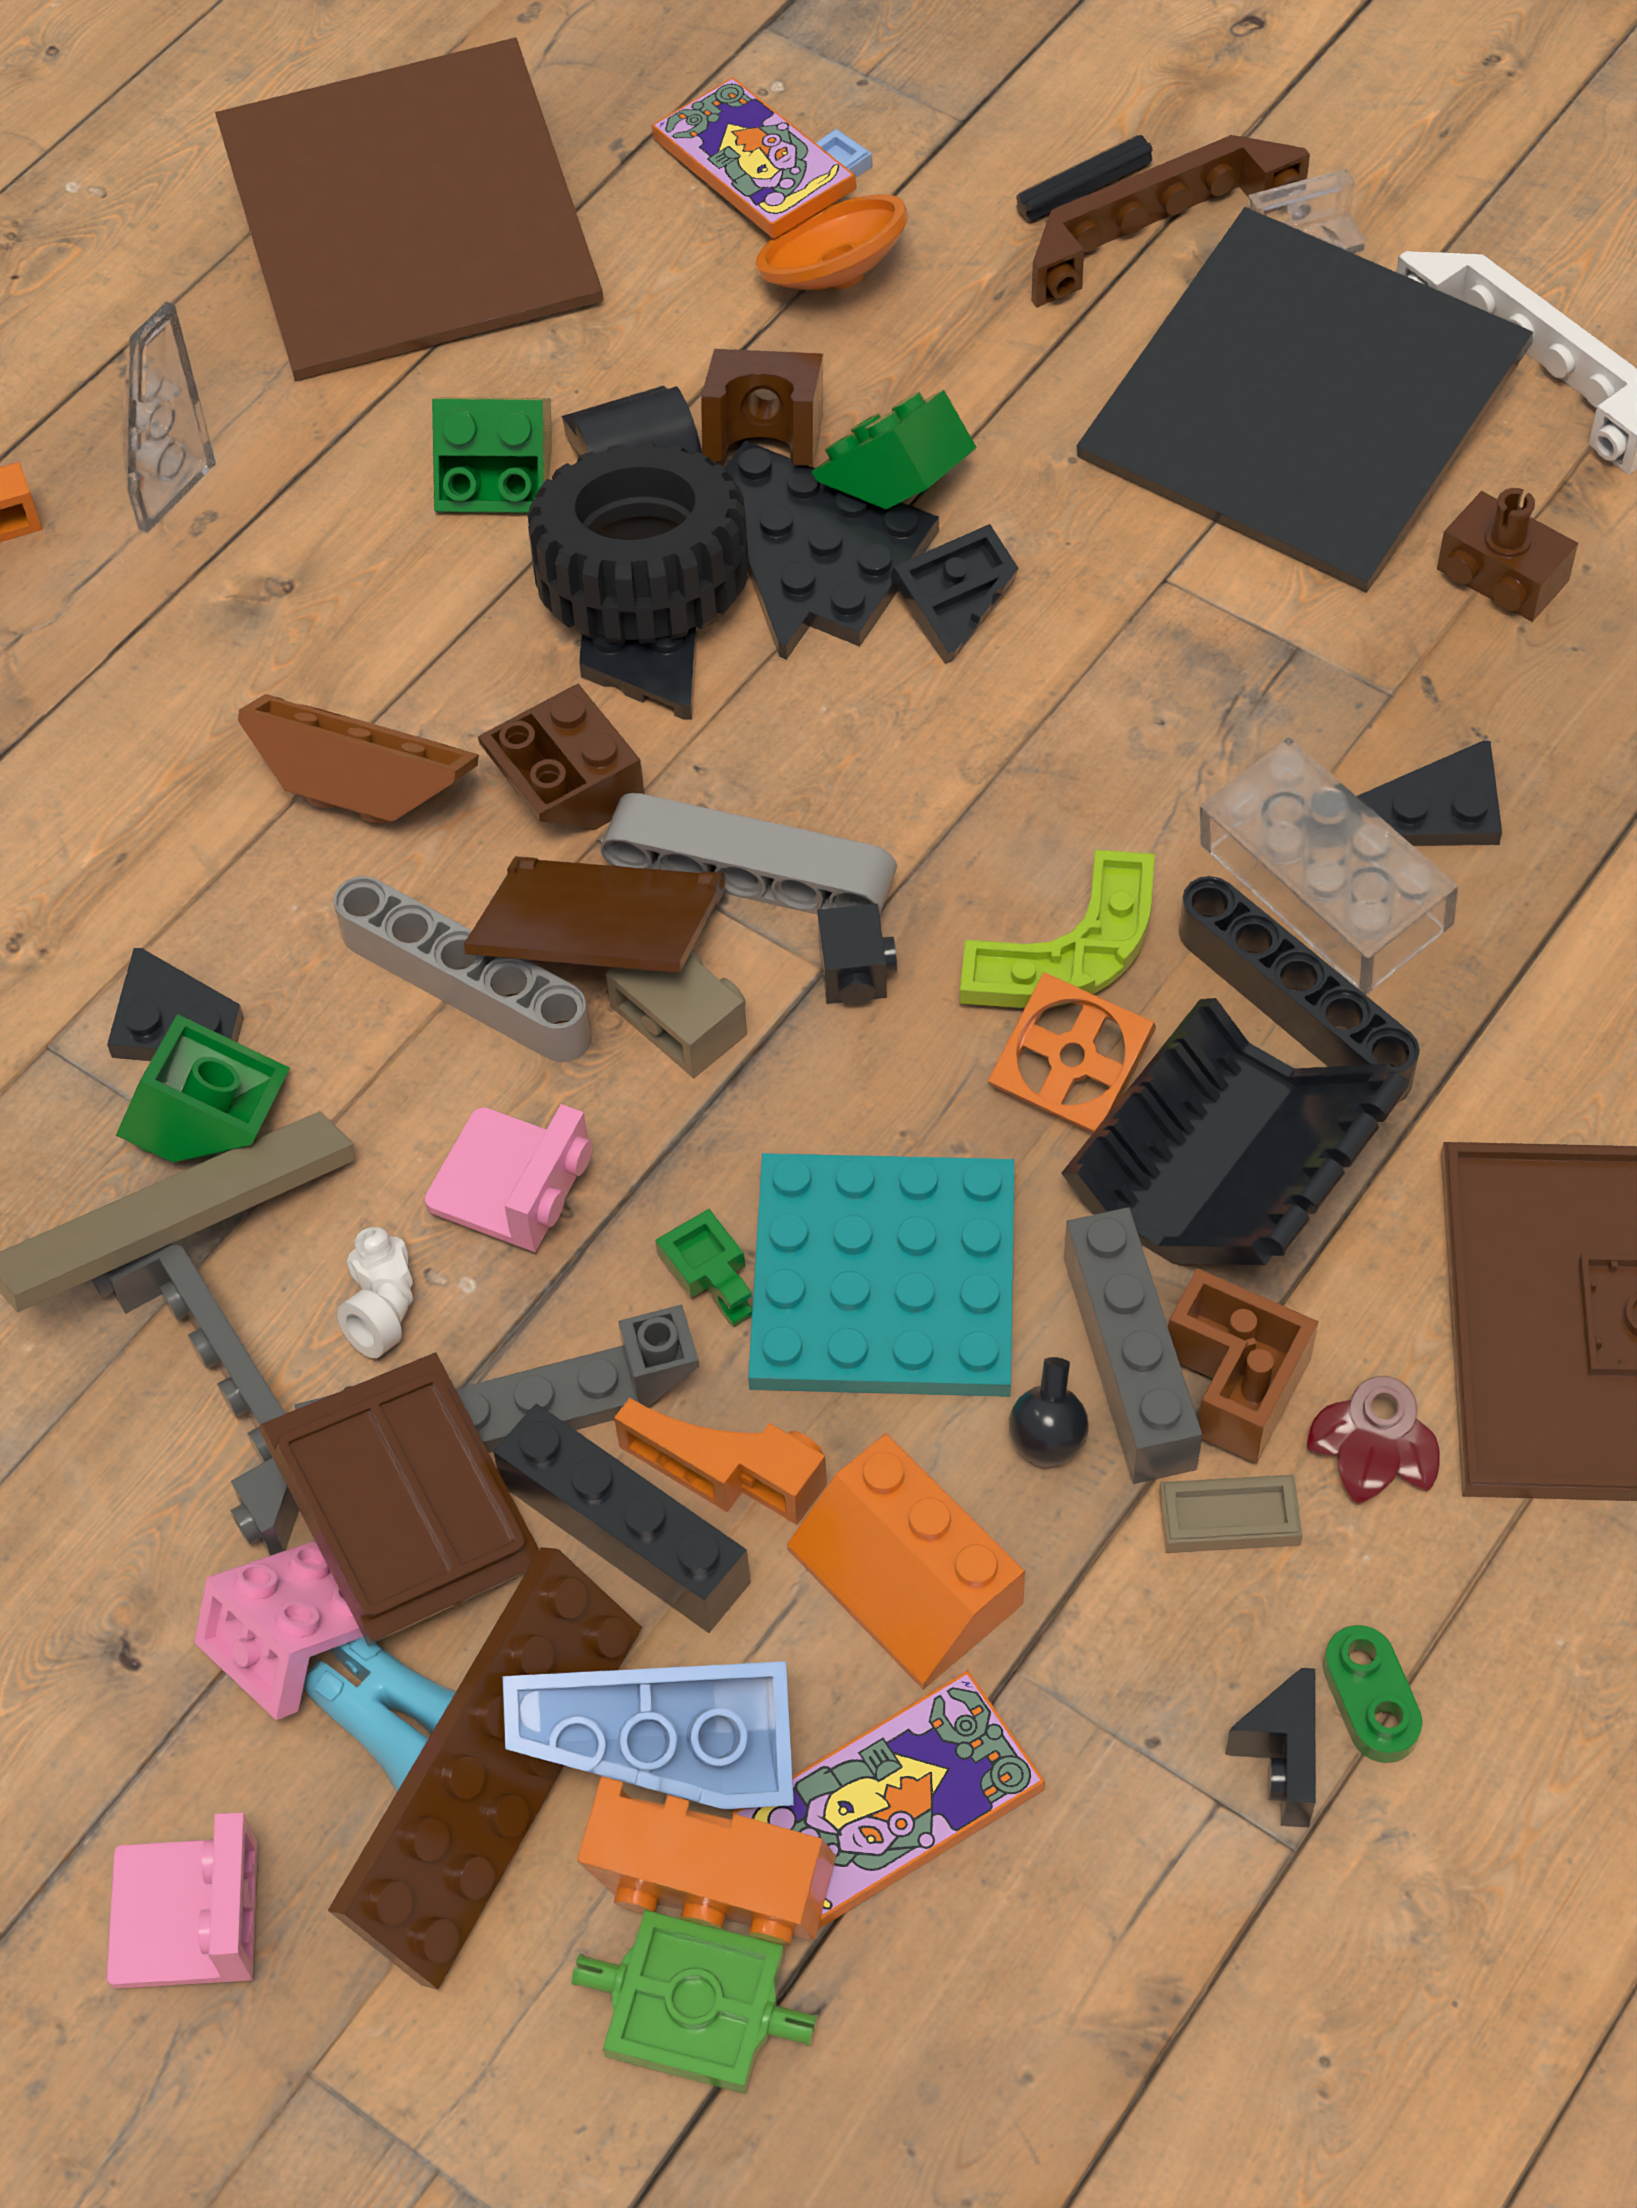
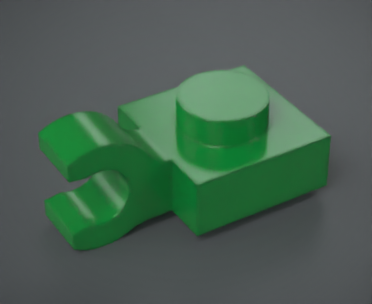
(707, 1257)

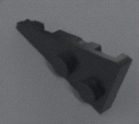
(1444, 801)

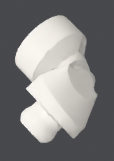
(375, 1313)

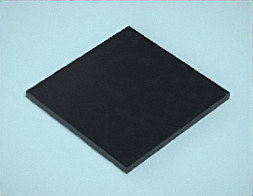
(1305, 397)

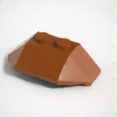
(350, 760)

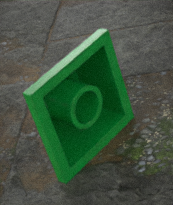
(200, 1095)

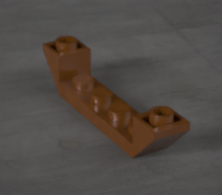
(1151, 197)

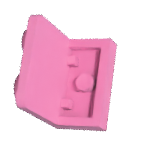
(511, 1174)

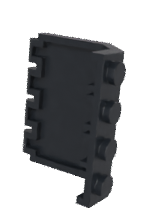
(1228, 1143)

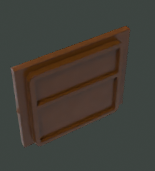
(401, 1497)

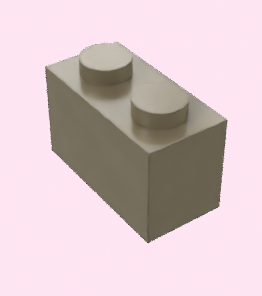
(681, 1013)

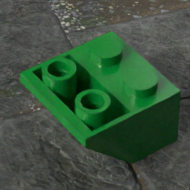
(489, 452)
(897, 453)

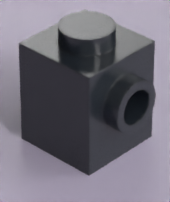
(854, 954)

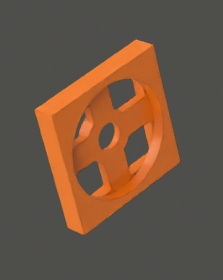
(1027, 1034)

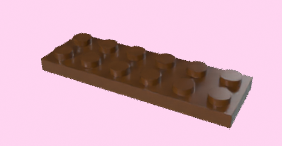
(468, 1795)

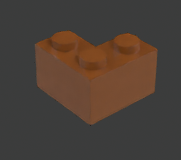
(1251, 1353)

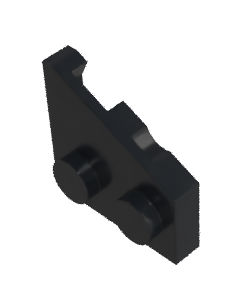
(956, 587)
(645, 670)
(154, 997)

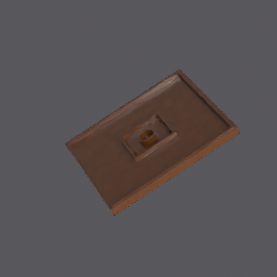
(407, 208)
(1544, 1317)

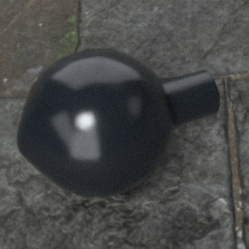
(1048, 1420)

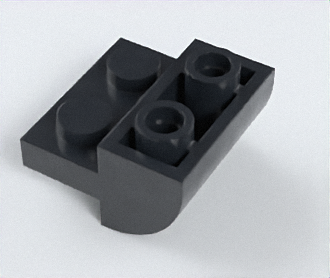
(647, 416)

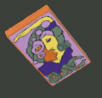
(754, 157)
(907, 1791)

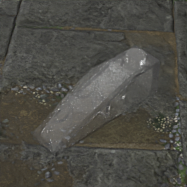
(162, 420)

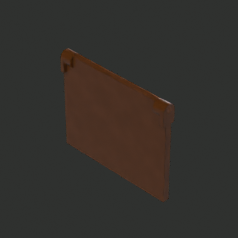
(596, 914)

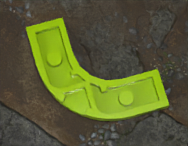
(1087, 956)

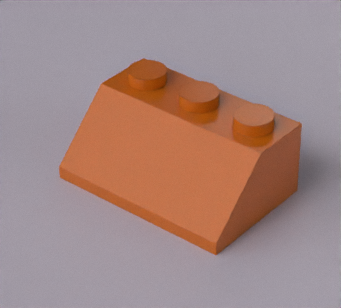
(907, 1561)

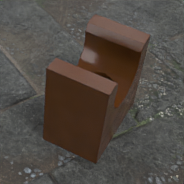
(735, 412)

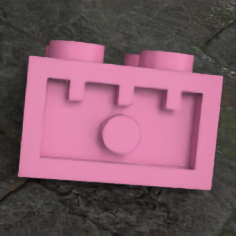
(270, 1620)
(185, 1909)

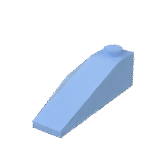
(674, 1730)

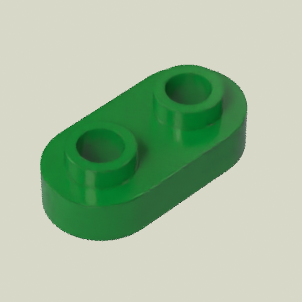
(1372, 1689)

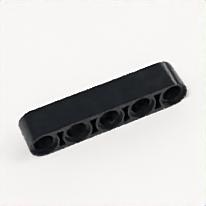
(1285, 964)

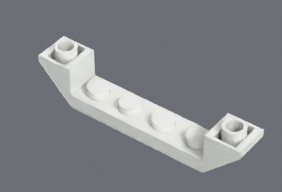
(1557, 343)

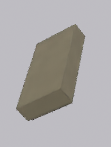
(1230, 1513)

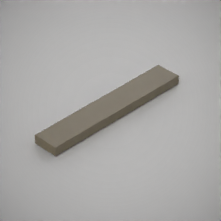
(170, 1210)

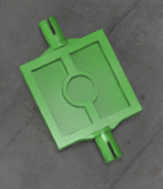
(694, 2001)

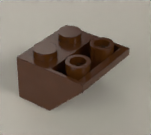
(565, 760)

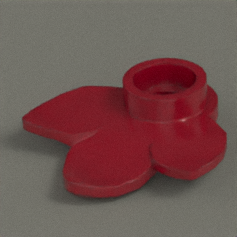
(1376, 1448)

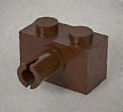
(1507, 553)

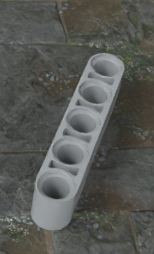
(756, 856)
(479, 989)

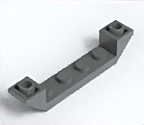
(588, 1388)
(266, 1504)

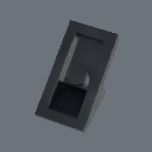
(1285, 1732)

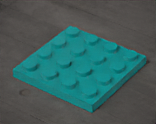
(883, 1275)

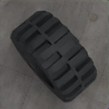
(639, 542)

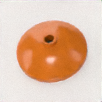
(834, 244)

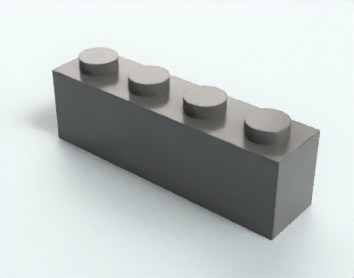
(1132, 1346)

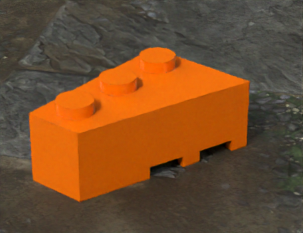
(706, 1865)

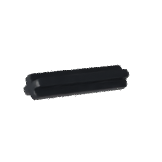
(1084, 178)

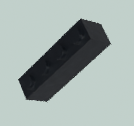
(623, 1517)

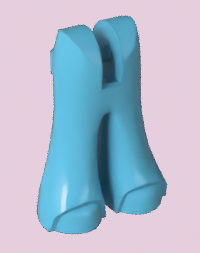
(366, 1708)

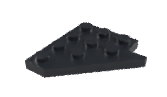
(820, 551)

